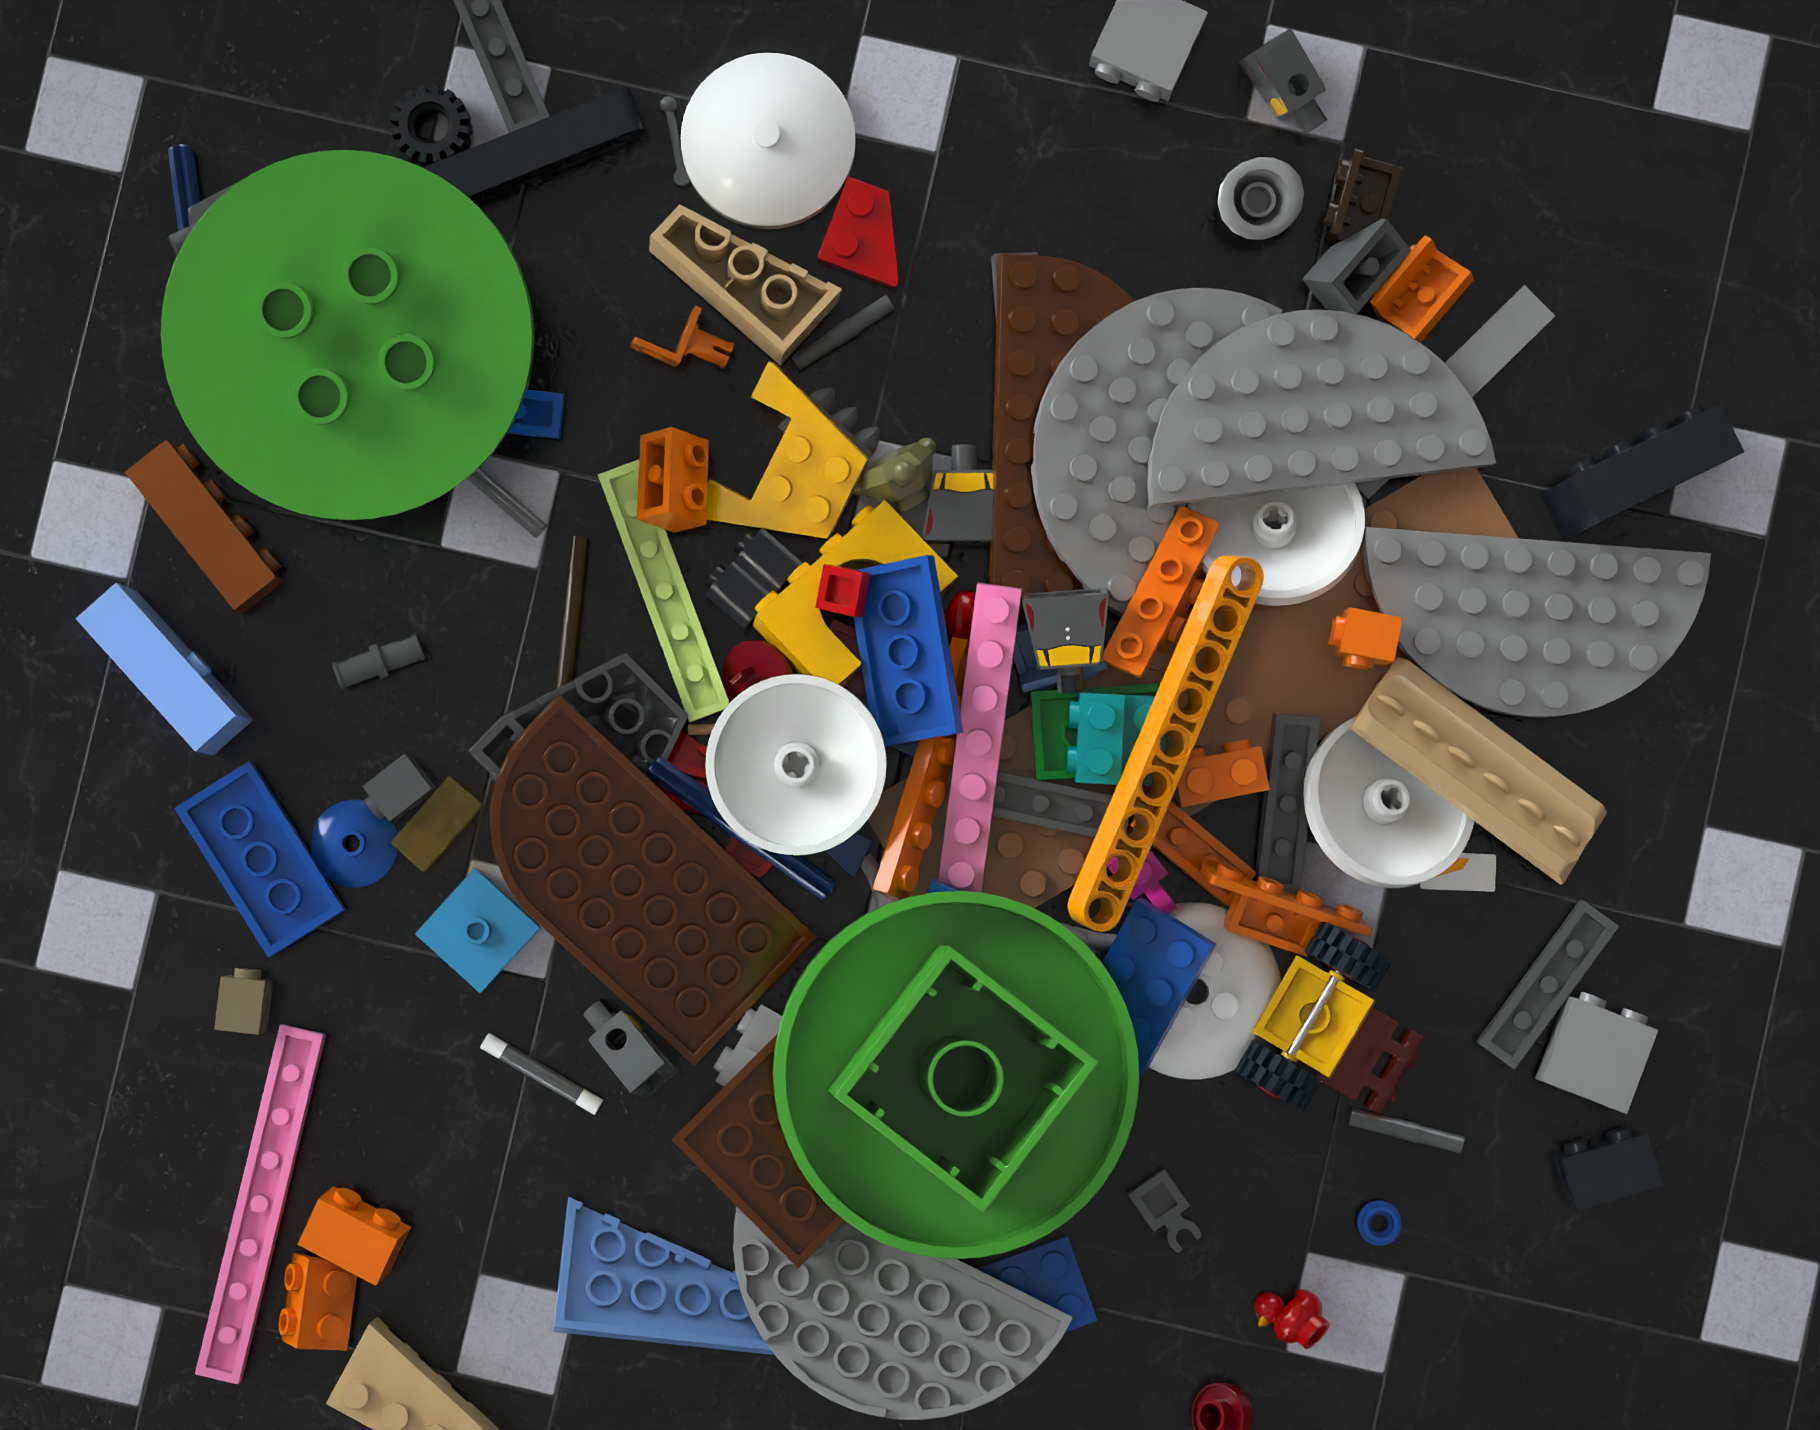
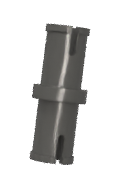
(378, 661)

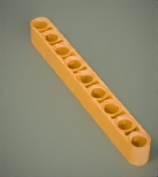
(1184, 730)

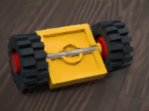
(1313, 1016)

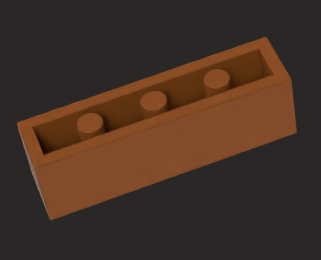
(205, 526)

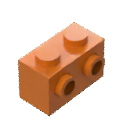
(673, 479)
(1364, 638)
(1222, 776)
(354, 1234)

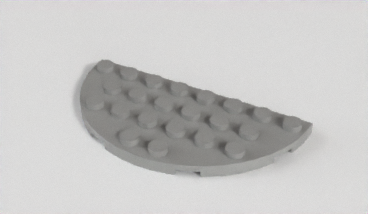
(1312, 407)
(1102, 425)
(1531, 619)
(891, 1325)

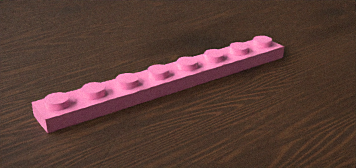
(981, 742)
(260, 1204)

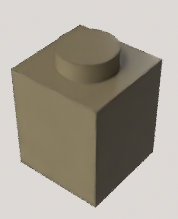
(244, 1002)

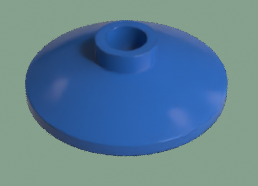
(372, 858)

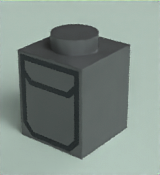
(398, 789)

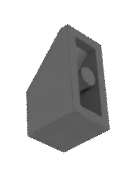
(1356, 267)

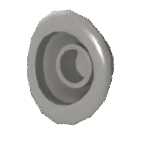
(1260, 198)

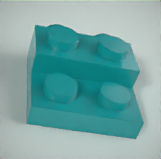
(1106, 736)

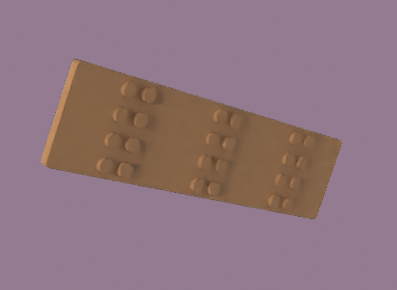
(1276, 668)

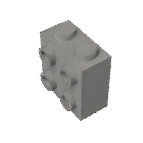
(1147, 44)
(1597, 1052)

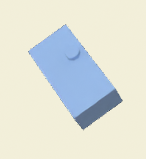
(164, 669)

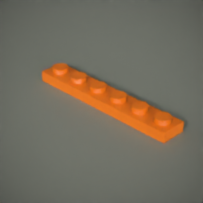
(920, 800)

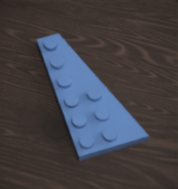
(646, 1289)

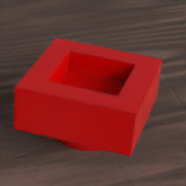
(842, 590)

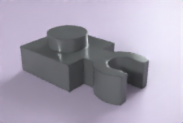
(1161, 1205)

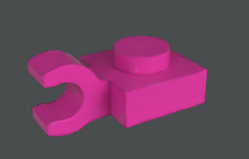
(1148, 882)

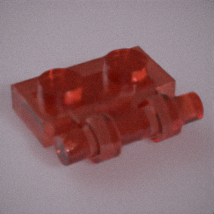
(1362, 1055)

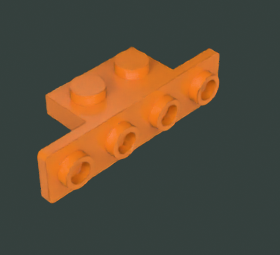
(1163, 595)
(1276, 916)

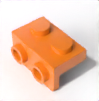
(1420, 290)
(317, 1304)

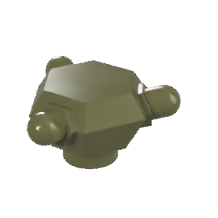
(900, 475)

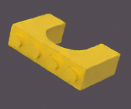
(795, 623)

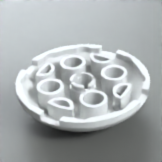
(1239, 984)

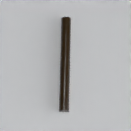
(572, 610)

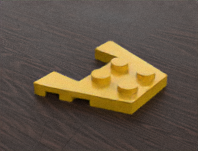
(807, 475)

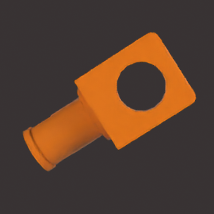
(691, 341)

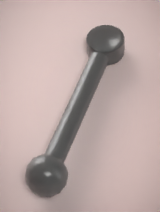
(669, 105)

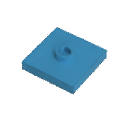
(478, 930)

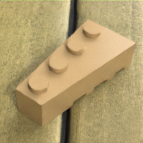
(742, 281)
(396, 1390)

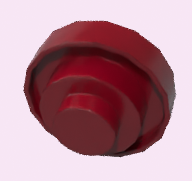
(1221, 1408)

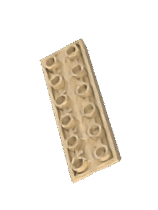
(1479, 769)

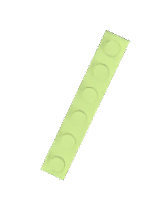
(665, 598)

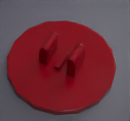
(750, 664)

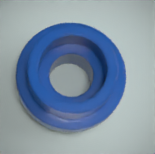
(1392, 1227)

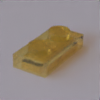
(437, 824)

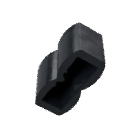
(757, 570)

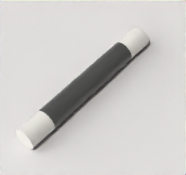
(541, 1073)

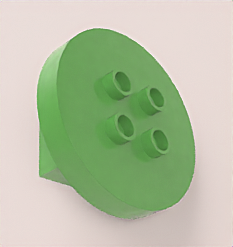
(347, 334)
(956, 1074)

